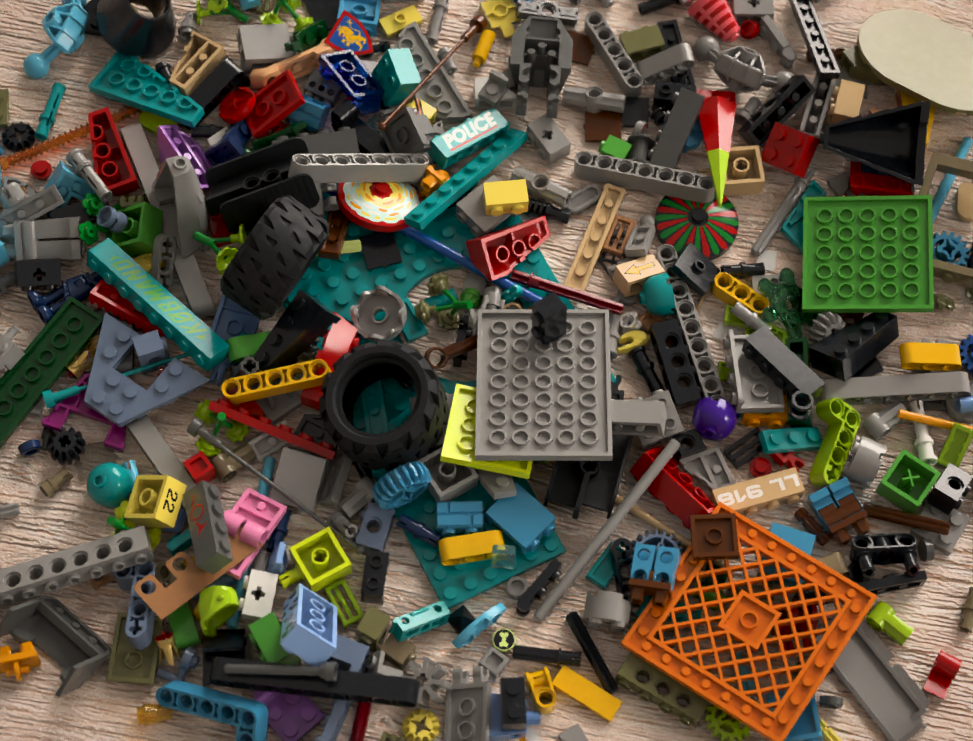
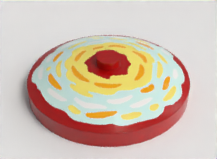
(377, 204)

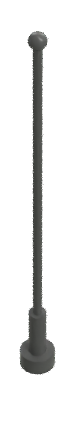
(196, 428)

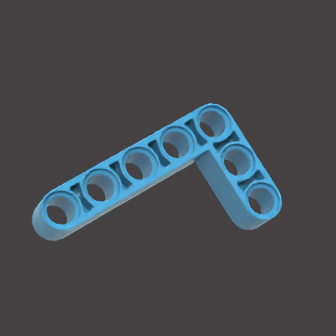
(217, 707)

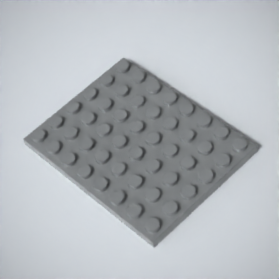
(543, 398)

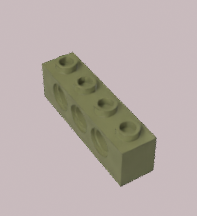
(647, 691)

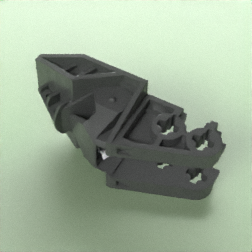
(540, 59)

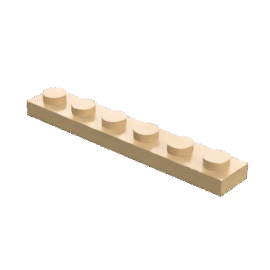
(595, 237)

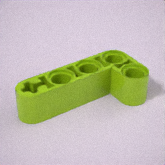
(842, 428)

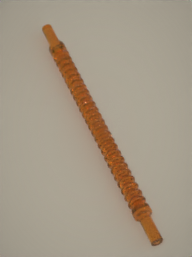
(61, 139)

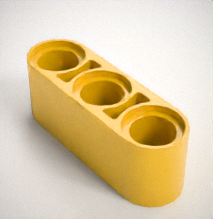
(735, 287)
(930, 356)
(469, 547)

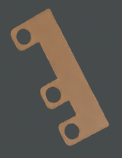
(189, 581)

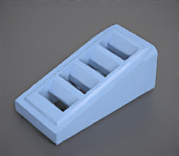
(278, 559)

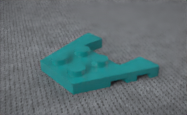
(793, 226)

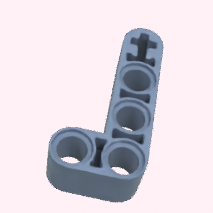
(126, 580)

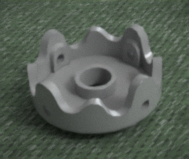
(369, 305)

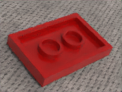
(274, 103)

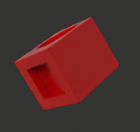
(200, 468)

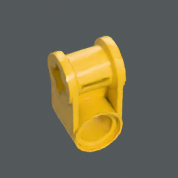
(539, 686)

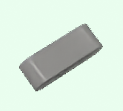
(666, 64)

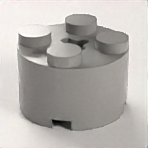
(864, 460)
(607, 610)

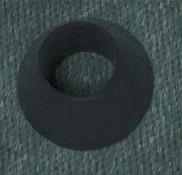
(133, 33)

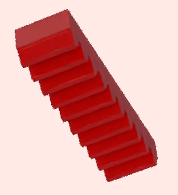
(109, 298)

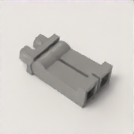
(30, 247)

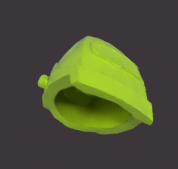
(216, 607)

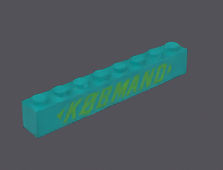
(158, 304)

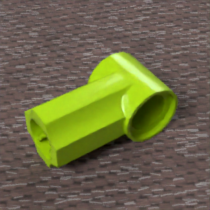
(884, 619)

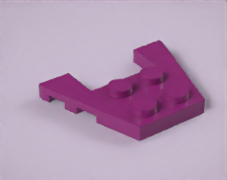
(76, 405)

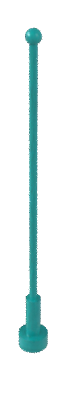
(50, 398)

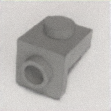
(376, 666)

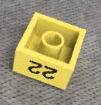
(155, 501)

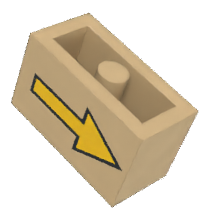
(632, 274)

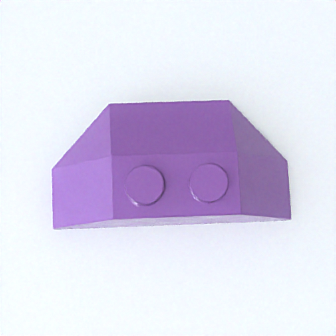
(175, 142)

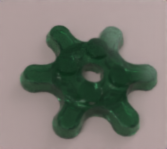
(778, 309)

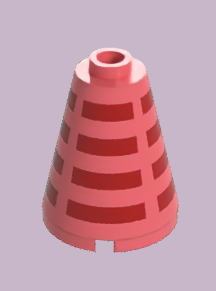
(716, 17)

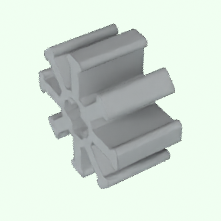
(434, 675)

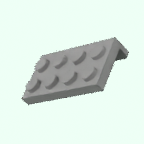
(751, 388)

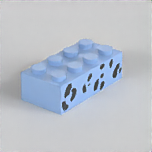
(309, 626)

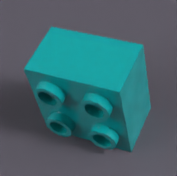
(397, 75)

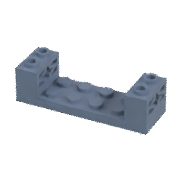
(349, 657)

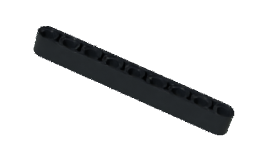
(347, 687)

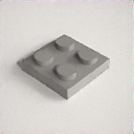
(941, 542)

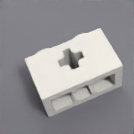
(265, 584)

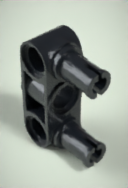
(884, 550)

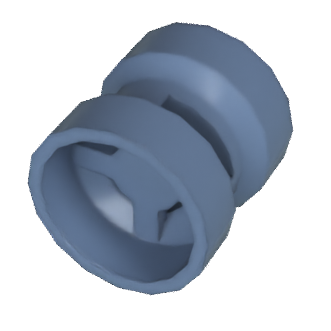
(111, 219)

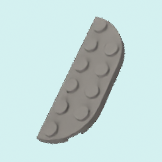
(439, 89)

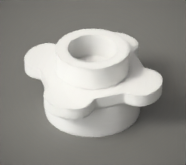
(630, 317)

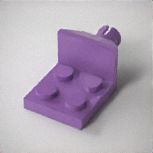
(290, 714)

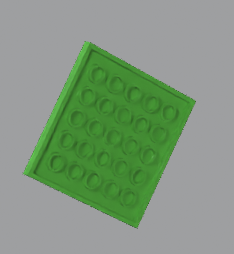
(868, 254)

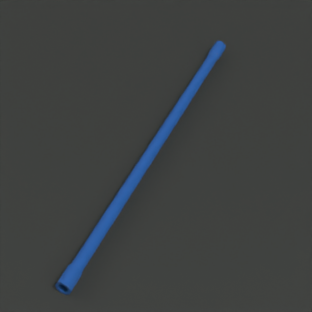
(460, 259)

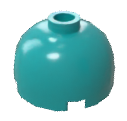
(657, 295)
(109, 484)

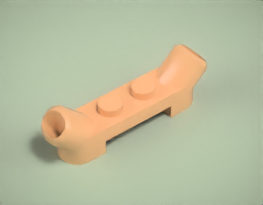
(298, 65)

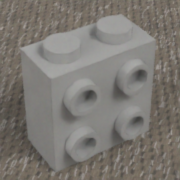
(673, 422)

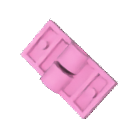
(259, 517)

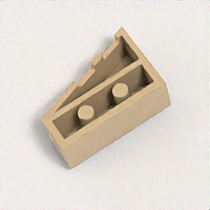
(197, 63)

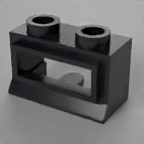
(374, 577)

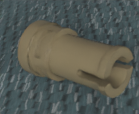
(52, 484)

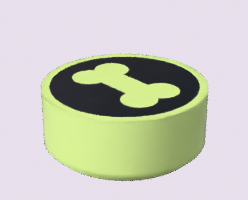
(503, 640)

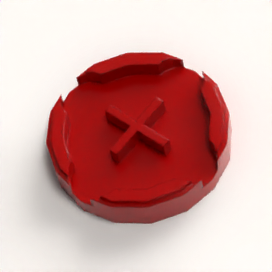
(237, 105)

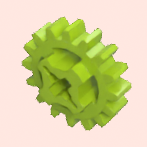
(720, 723)

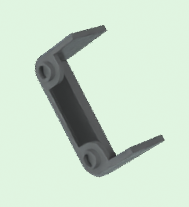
(60, 636)

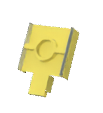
(500, 14)

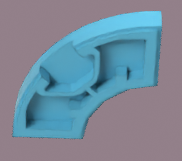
(479, 625)

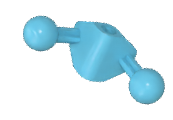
(66, 29)

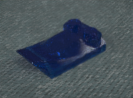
(353, 79)

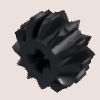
(62, 439)

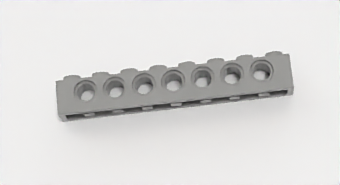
(75, 565)

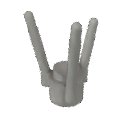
(491, 300)

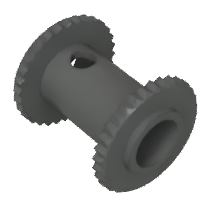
(640, 145)

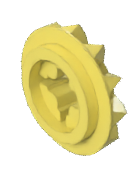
(418, 716)

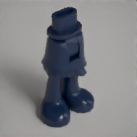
(77, 287)

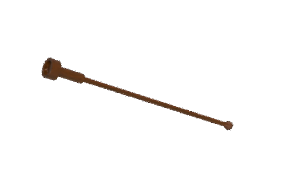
(477, 25)

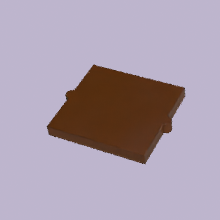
(582, 48)
(601, 125)

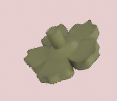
(944, 302)

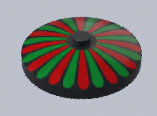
(703, 224)

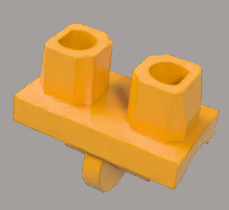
(432, 181)
(20, 662)

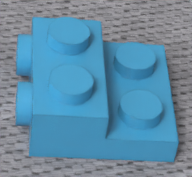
(365, 11)

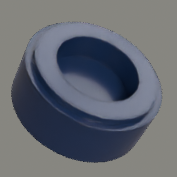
(29, 447)

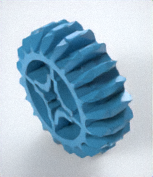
(401, 485)

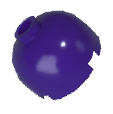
(714, 418)

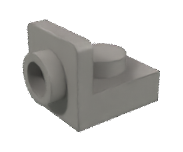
(494, 88)

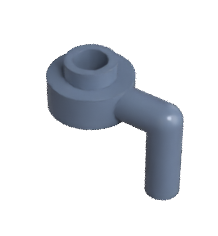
(188, 661)

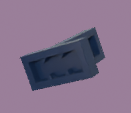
(230, 144)

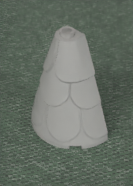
(180, 184)

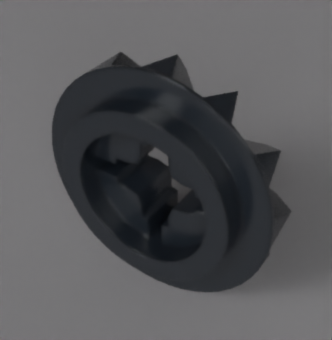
(10, 140)

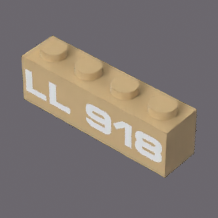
(761, 492)

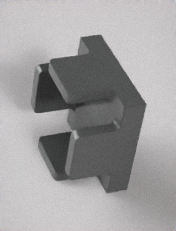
(407, 132)

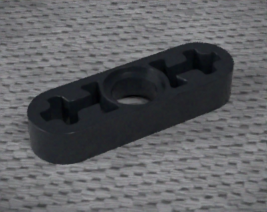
(615, 556)

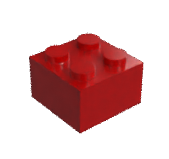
(789, 149)

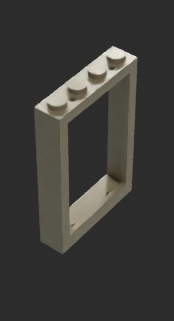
(960, 167)

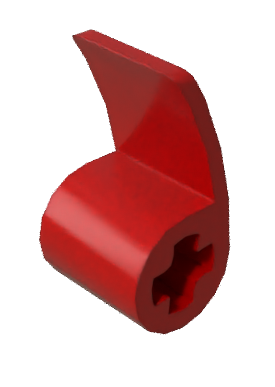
(942, 674)

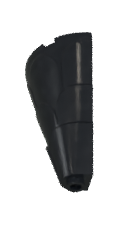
(885, 141)

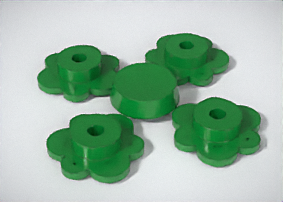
(88, 231)

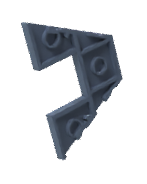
(120, 397)

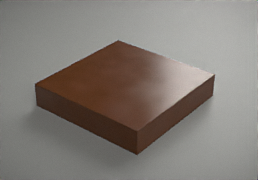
(714, 536)

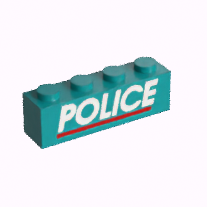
(467, 138)

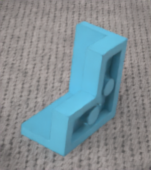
(68, 183)

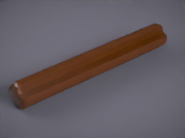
(907, 519)

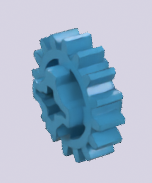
(950, 249)

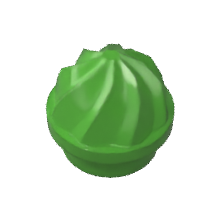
(471, 294)

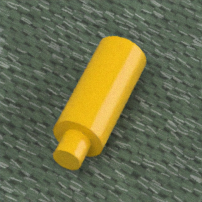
(483, 48)

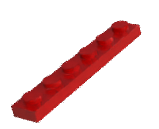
(282, 432)

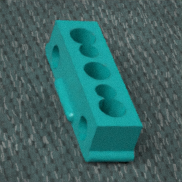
(420, 621)

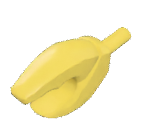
(636, 338)

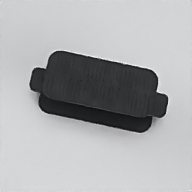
(252, 182)
(595, 489)

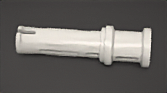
(923, 441)

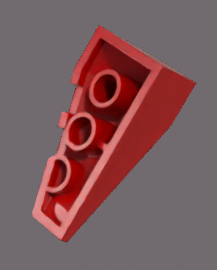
(503, 249)

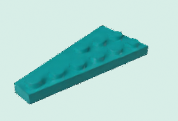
(142, 87)

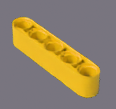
(267, 377)

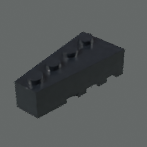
(295, 332)
(854, 345)

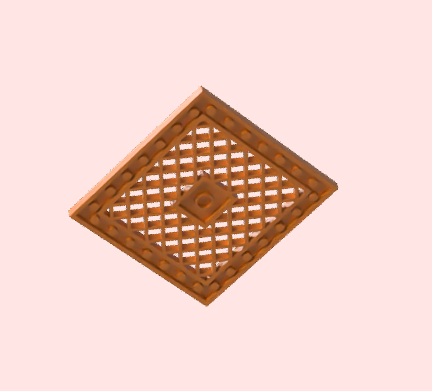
(750, 624)

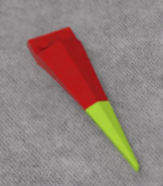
(716, 127)

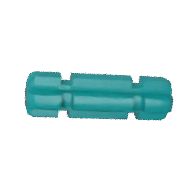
(511, 294)

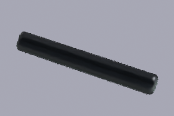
(591, 652)

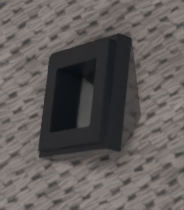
(460, 619)

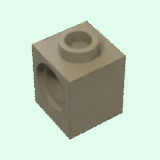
(398, 652)

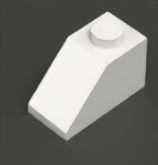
(507, 102)

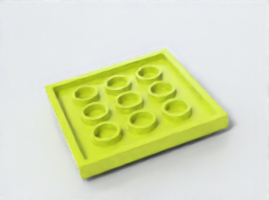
(460, 438)

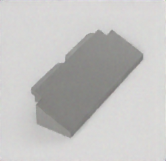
(882, 690)

